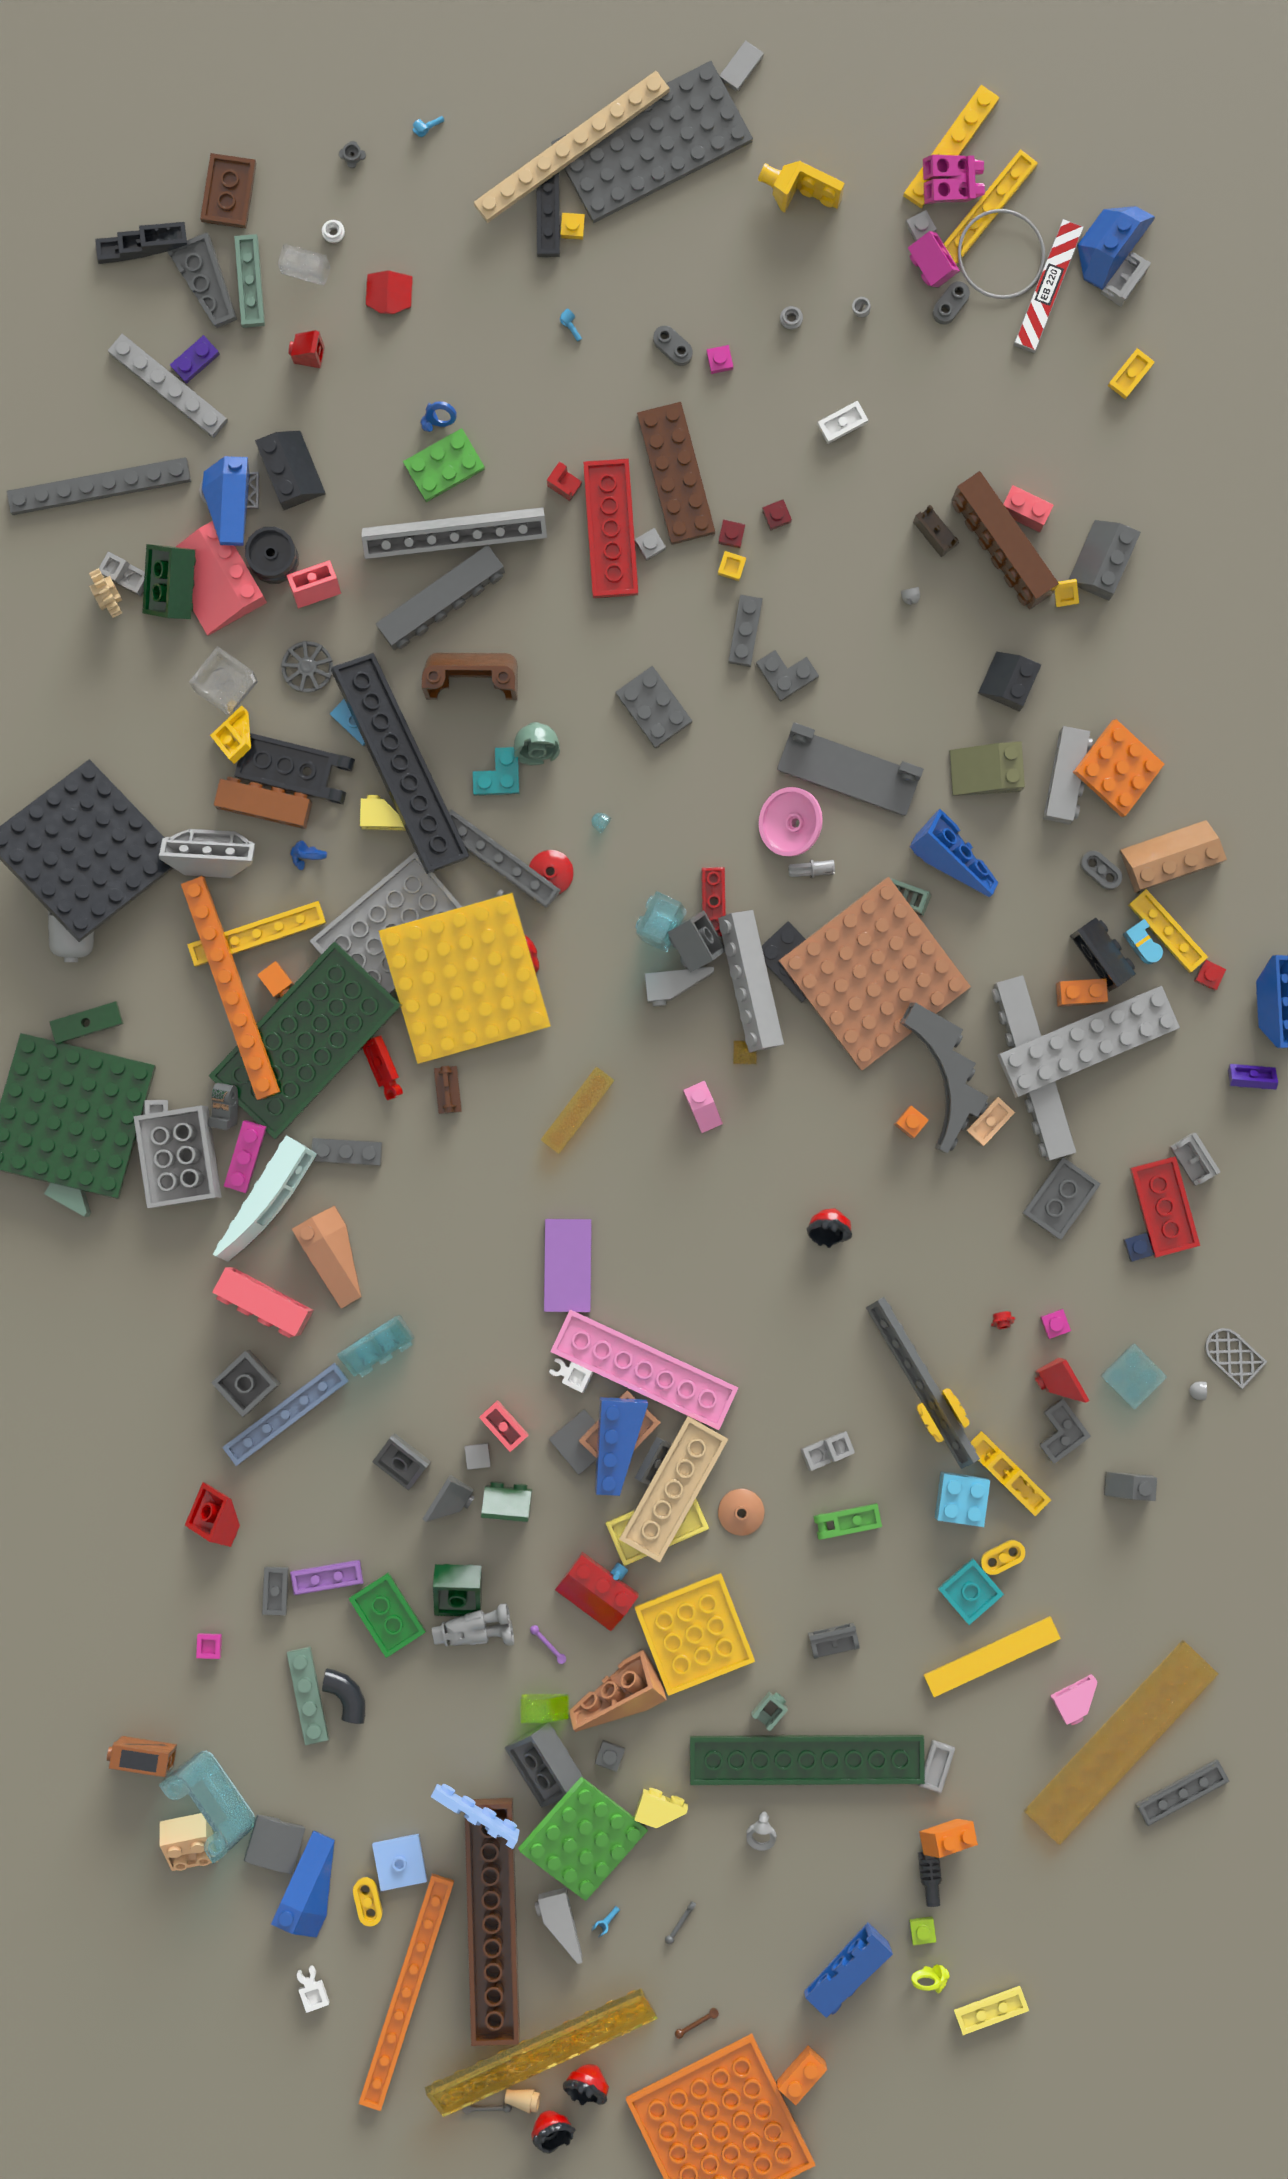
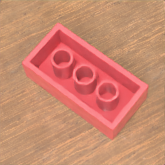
(263, 1301)

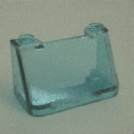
(215, 1798)

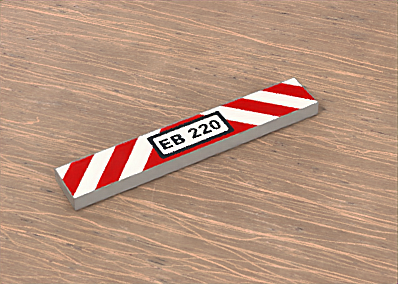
(1048, 285)

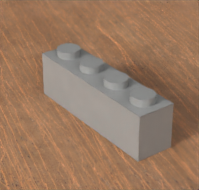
(1064, 784)

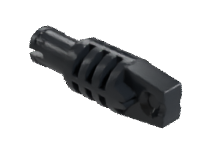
(931, 1878)

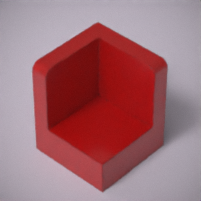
(563, 482)

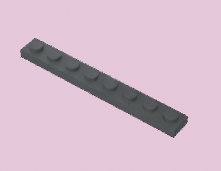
(98, 486)
(922, 1383)

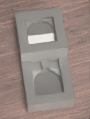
(123, 573)
(827, 1451)

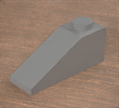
(670, 984)
(558, 1918)

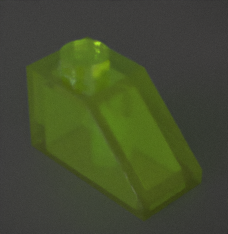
(544, 1708)

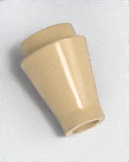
(525, 2100)

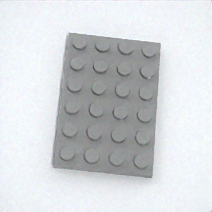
(397, 899)

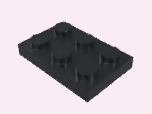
(778, 946)

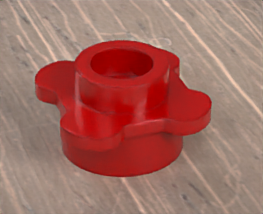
(1002, 1320)

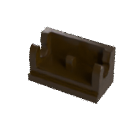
(935, 531)

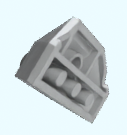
(207, 853)

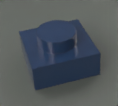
(1138, 1247)

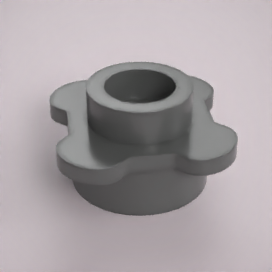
(352, 147)

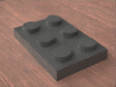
(653, 707)
(1061, 1198)

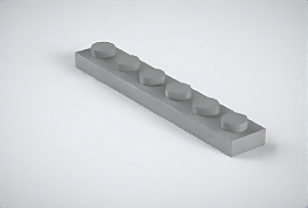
(167, 385)

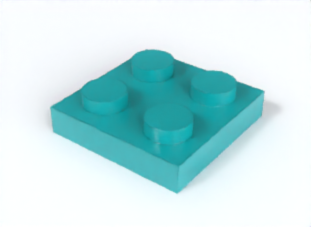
(970, 1591)

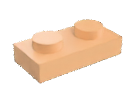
(990, 1121)

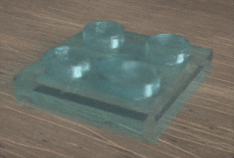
(1133, 1376)

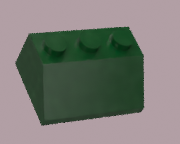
(168, 581)

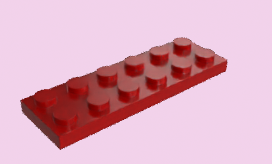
(610, 528)

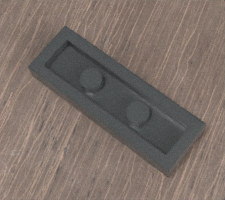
(745, 630)
(347, 1151)

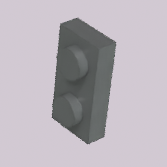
(652, 1460)
(275, 1590)

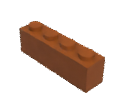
(263, 803)

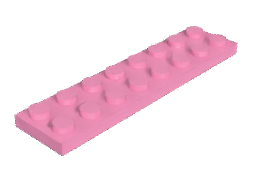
(644, 1369)

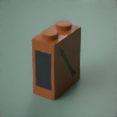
(142, 1756)

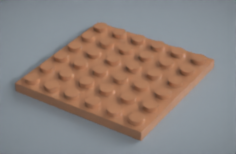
(869, 969)

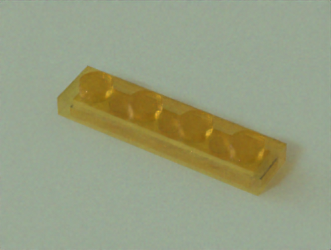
(577, 1110)

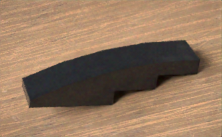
(141, 243)

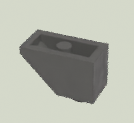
(1130, 1486)

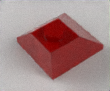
(1060, 1380)
(213, 1516)

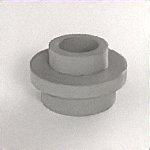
(791, 311)

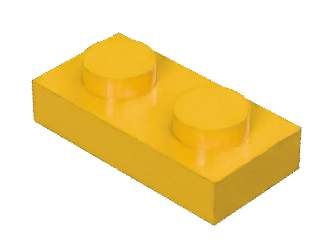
(1131, 373)

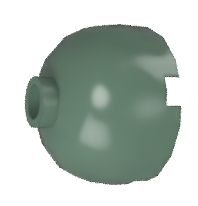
(535, 744)

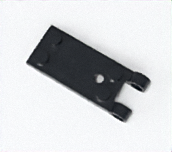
(282, 766)

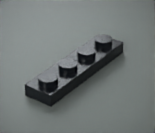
(548, 218)

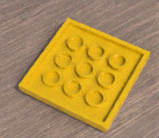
(694, 1634)

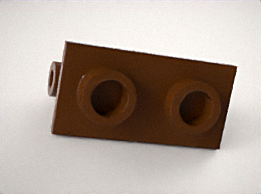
(447, 1089)

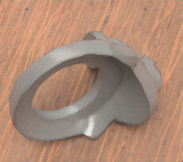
(761, 1827)

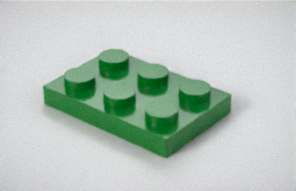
(387, 1615)

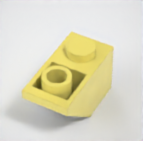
(658, 1809)

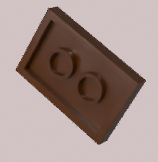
(228, 190)

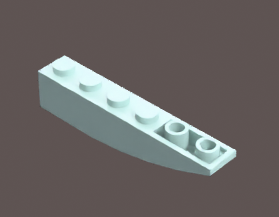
(267, 1197)

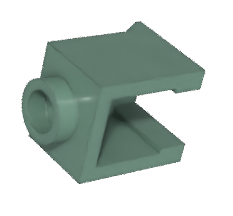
(767, 1719)

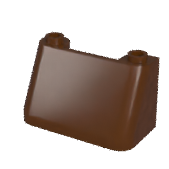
(498, 666)

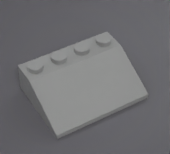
(177, 1156)

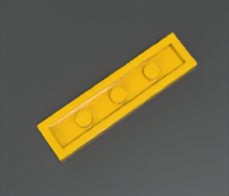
(1168, 931)

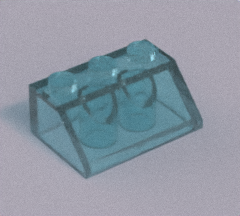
(377, 1346)

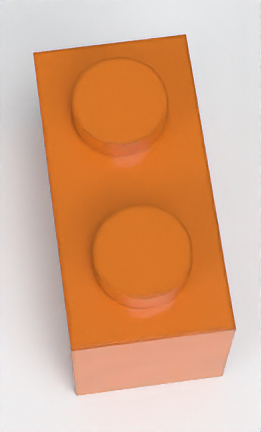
(1081, 992)
(948, 1838)
(801, 2075)

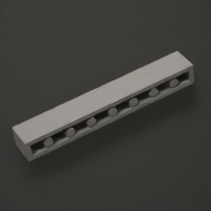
(454, 533)
(1045, 1101)

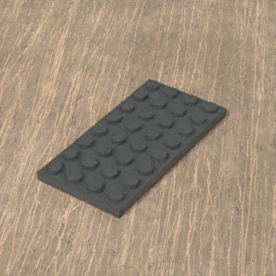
(661, 144)

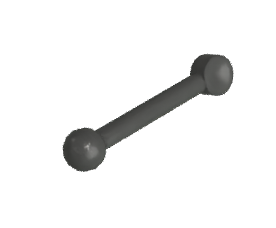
(670, 1938)
(506, 2108)

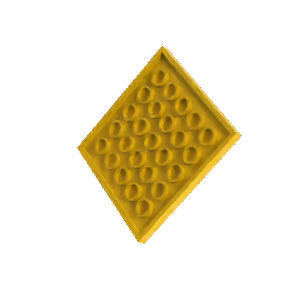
(464, 978)

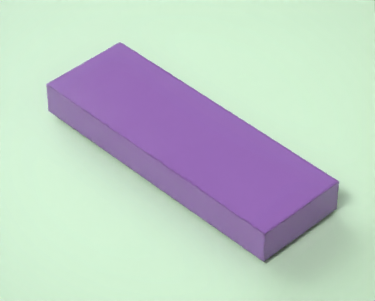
(327, 1577)

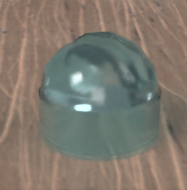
(600, 821)

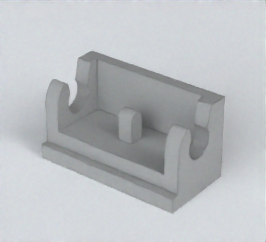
(1126, 278)
(1195, 1159)

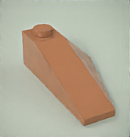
(329, 1250)
(625, 1693)

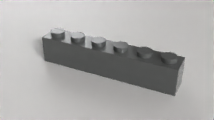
(440, 598)

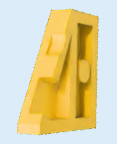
(234, 735)

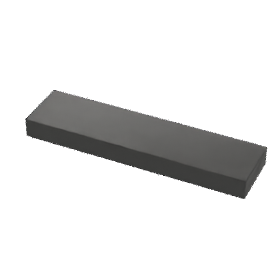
(1182, 1792)

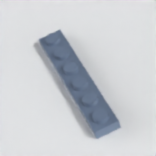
(285, 1414)

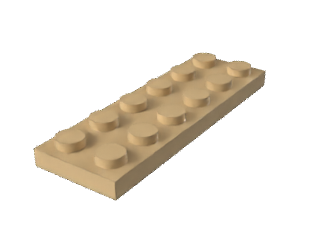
(673, 1489)

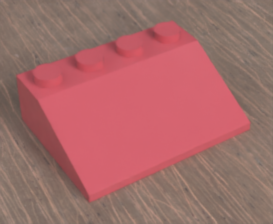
(221, 581)

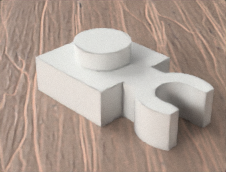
(574, 1375)
(312, 1993)

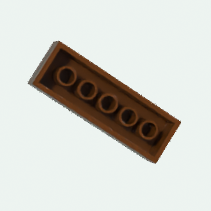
(1004, 541)

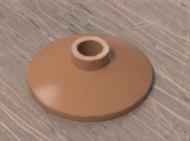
(737, 1500)

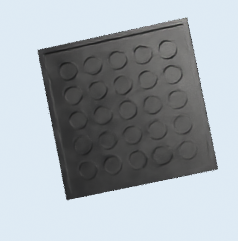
(83, 850)

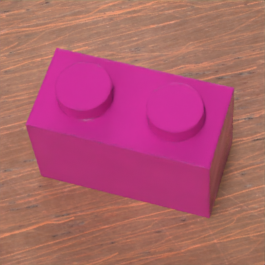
(933, 259)

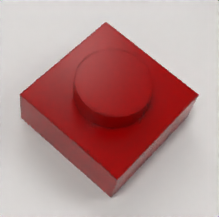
(1210, 975)

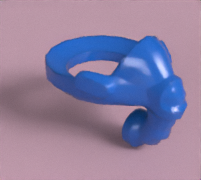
(430, 417)
(301, 850)

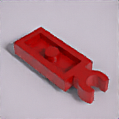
(382, 1067)

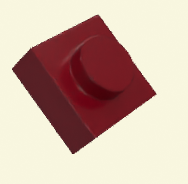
(776, 514)
(731, 534)

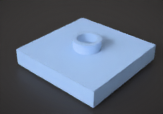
(399, 1862)

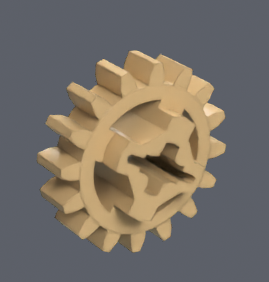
(105, 593)

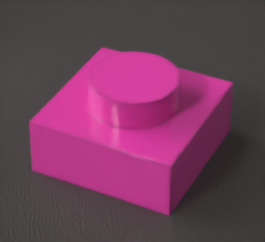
(719, 359)
(1055, 1323)
(209, 1646)

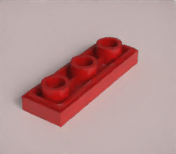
(714, 887)

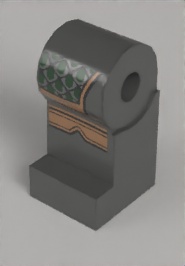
(224, 1106)

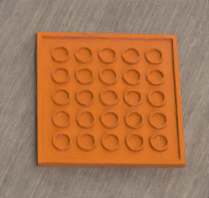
(721, 2120)

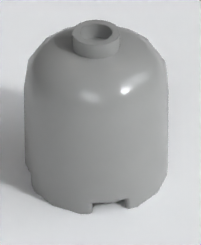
(64, 944)

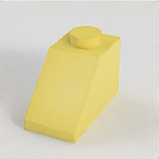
(378, 815)

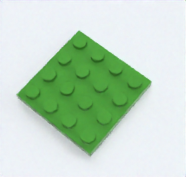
(583, 1838)

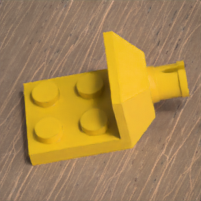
(804, 178)

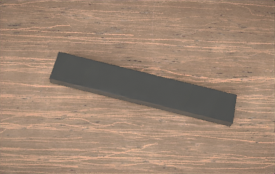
(505, 862)

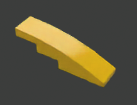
(1009, 1474)

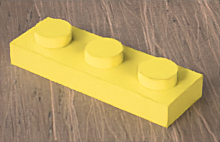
(991, 2010)

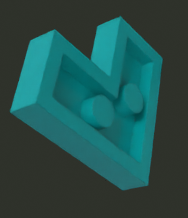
(503, 780)

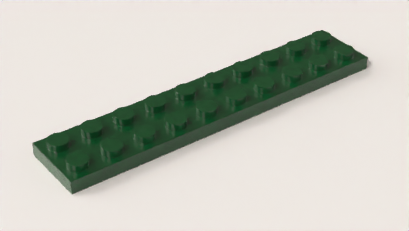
(807, 1760)

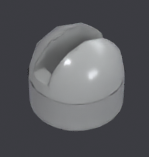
(858, 305)
(911, 595)
(1199, 1390)

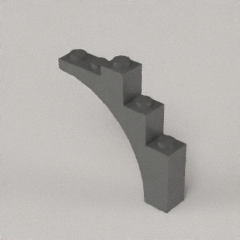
(961, 1099)

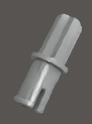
(812, 869)

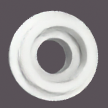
(333, 225)

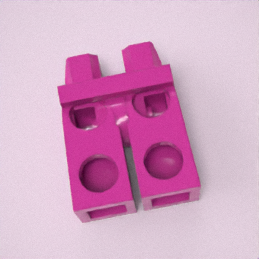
(951, 178)

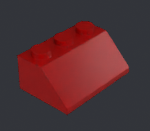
(596, 1592)

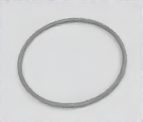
(1040, 240)

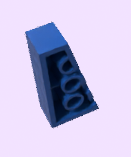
(617, 1436)

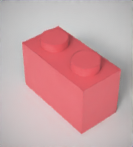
(1027, 508)
(313, 584)
(503, 1426)

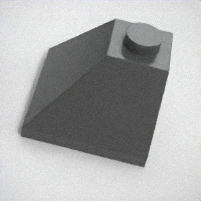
(450, 1499)

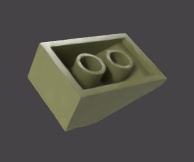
(987, 769)

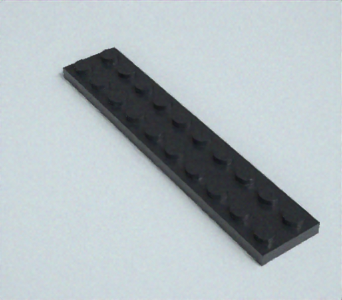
(400, 763)

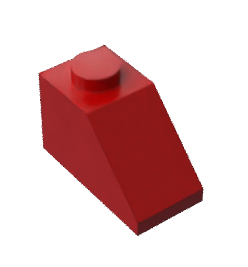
(307, 349)

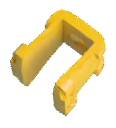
(957, 1410)

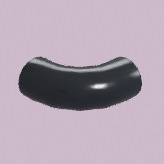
(349, 1694)

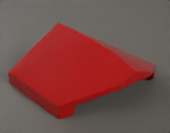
(389, 292)

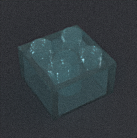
(661, 916)

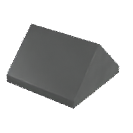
(401, 1461)

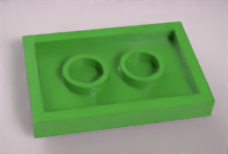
(444, 465)

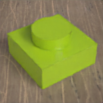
(922, 1930)

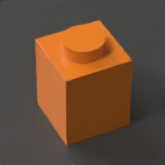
(275, 980)
(911, 1122)

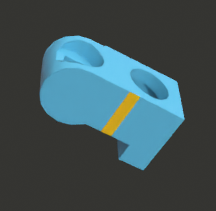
(1142, 944)

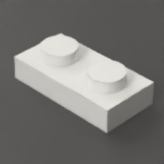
(842, 422)

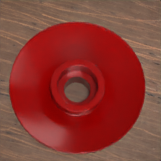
(559, 862)

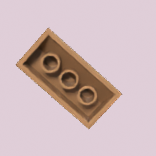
(1172, 856)

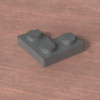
(786, 680)
(1069, 1432)

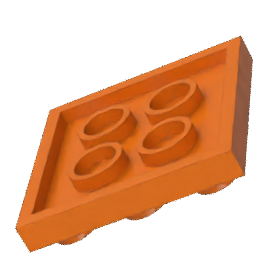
(1118, 768)

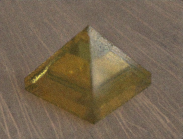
(742, 1055)

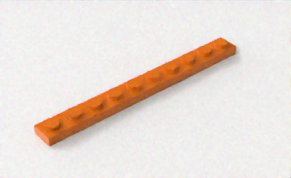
(230, 988)
(406, 1992)

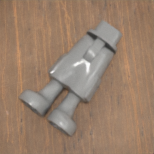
(472, 1628)

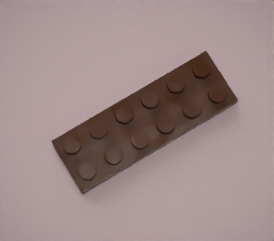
(676, 473)

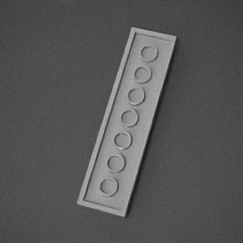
(1088, 1041)

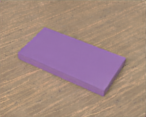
(567, 1265)

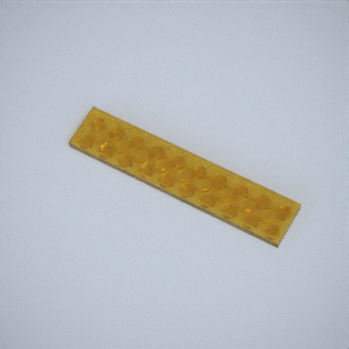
(1121, 1742)
(541, 2052)

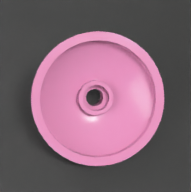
(779, 819)

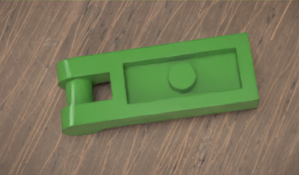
(848, 1521)

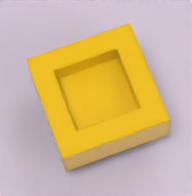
(572, 226)
(731, 566)
(1066, 593)

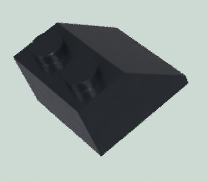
(1009, 679)

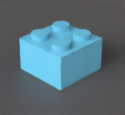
(962, 1499)

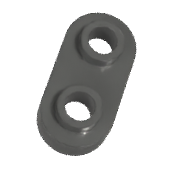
(952, 302)
(671, 345)
(1102, 868)

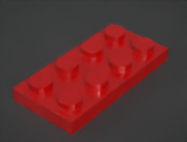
(1165, 1206)

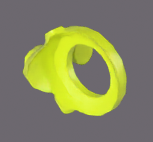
(937, 1973)

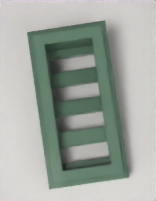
(916, 892)

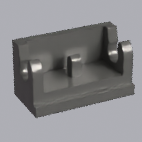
(833, 1640)

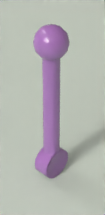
(561, 1658)

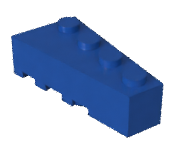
(848, 1970)

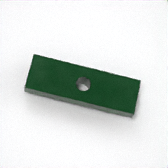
(73, 1026)

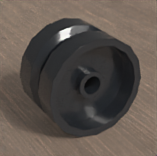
(260, 552)

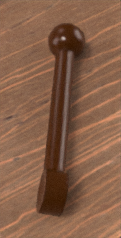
(713, 2013)

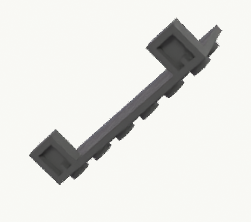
(849, 770)

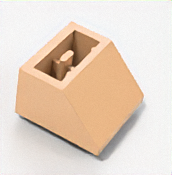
(184, 1841)

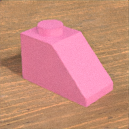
(702, 1106)
(1075, 1700)

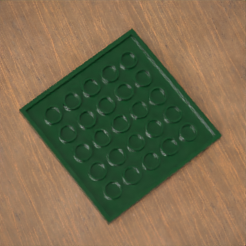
(71, 1115)

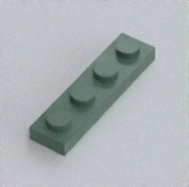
(249, 281)
(307, 1695)

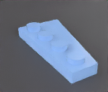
(477, 1816)

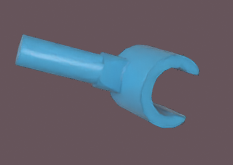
(422, 129)
(566, 319)
(619, 1571)
(604, 1923)

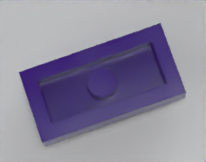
(194, 359)
(1253, 1076)

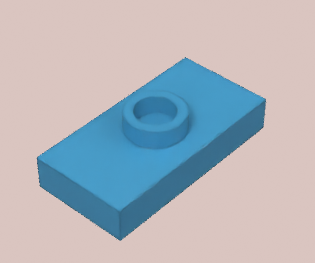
(345, 719)

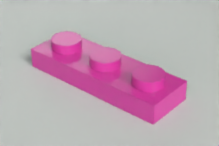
(245, 1156)

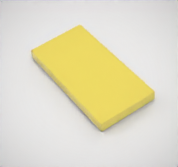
(692, 1525)

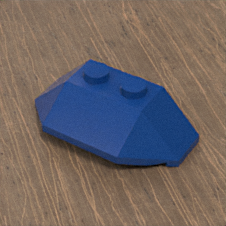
(1110, 242)
(1273, 1000)

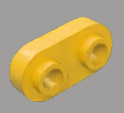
(1003, 1559)
(367, 1901)

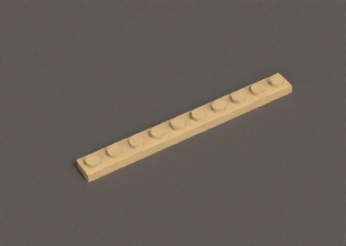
(571, 146)

